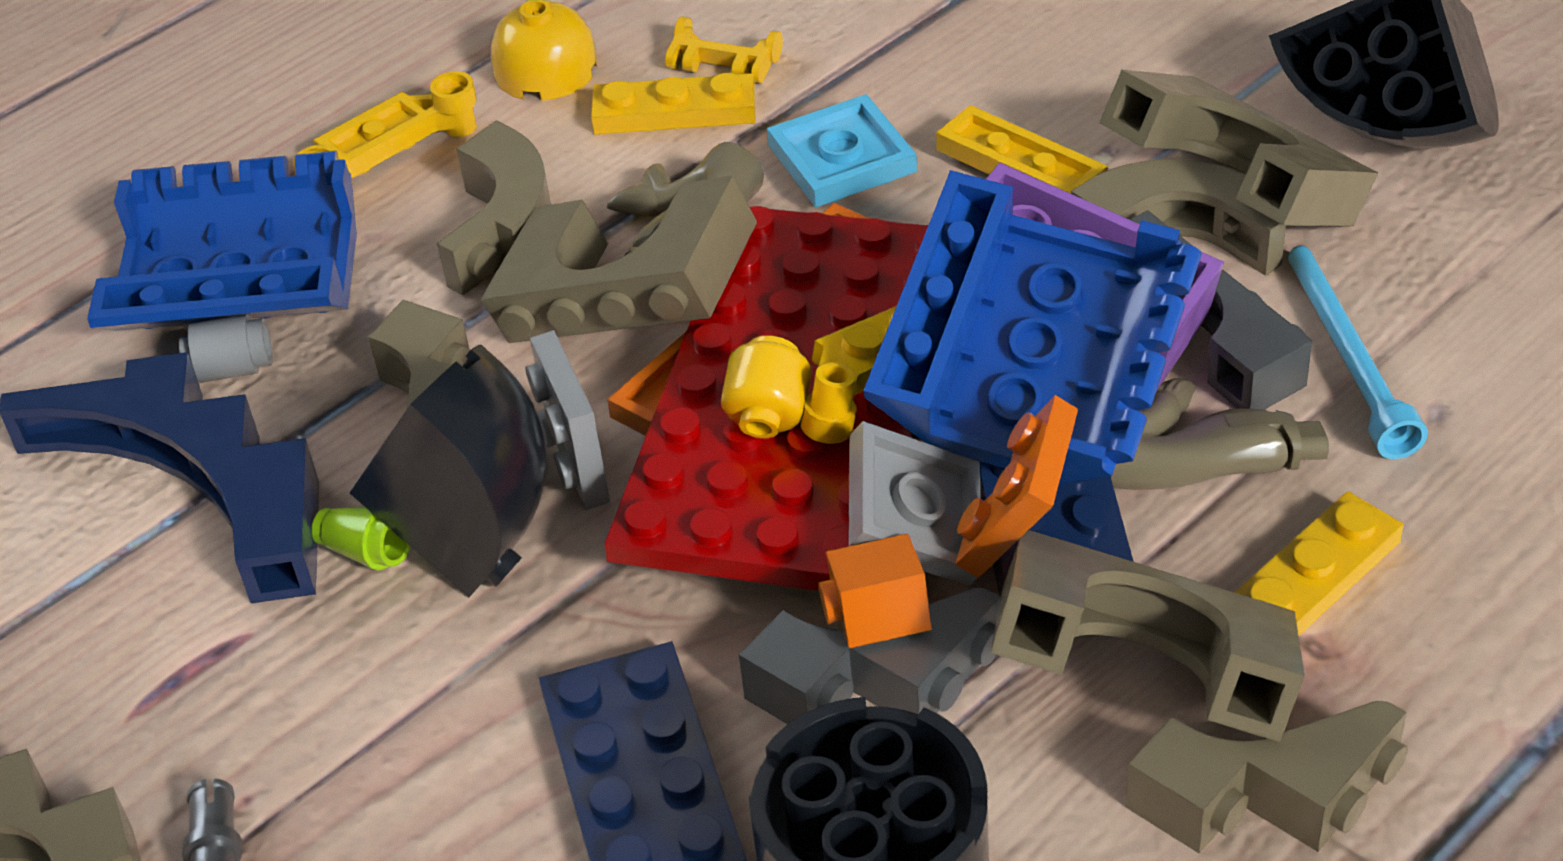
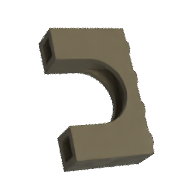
(1285, 170)
(670, 278)
(1232, 642)

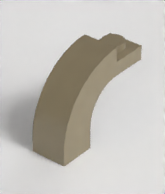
(509, 177)
(1196, 201)

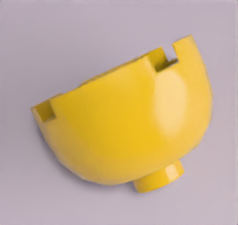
(542, 50)

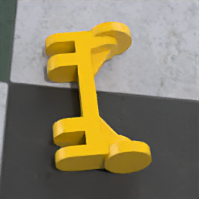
(741, 59)

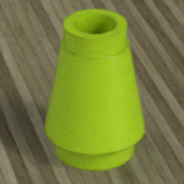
(359, 537)

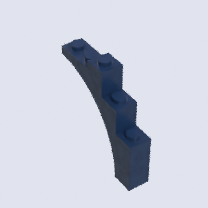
(211, 444)

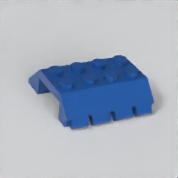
(231, 245)
(1026, 312)

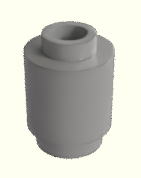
(227, 347)

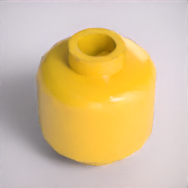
(767, 386)

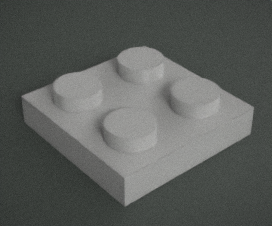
(567, 420)
(913, 490)

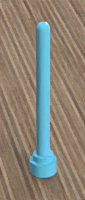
(1393, 424)

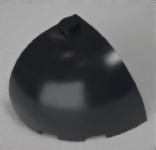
(1394, 71)
(461, 472)

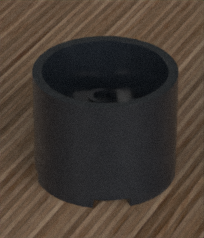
(870, 788)

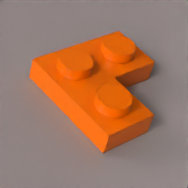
(1023, 489)

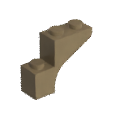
(417, 347)
(1302, 785)
(81, 830)

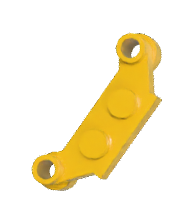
(402, 123)
(842, 372)

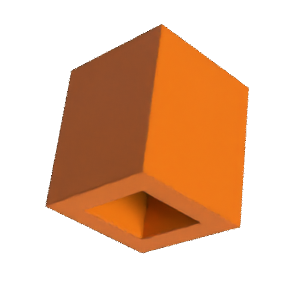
(876, 591)

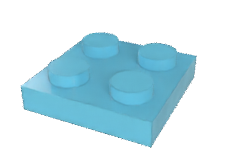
(841, 150)

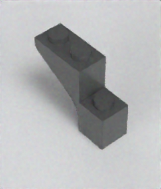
(807, 666)

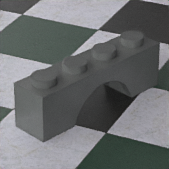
(1253, 349)

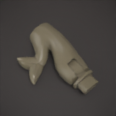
(658, 191)
(1215, 445)

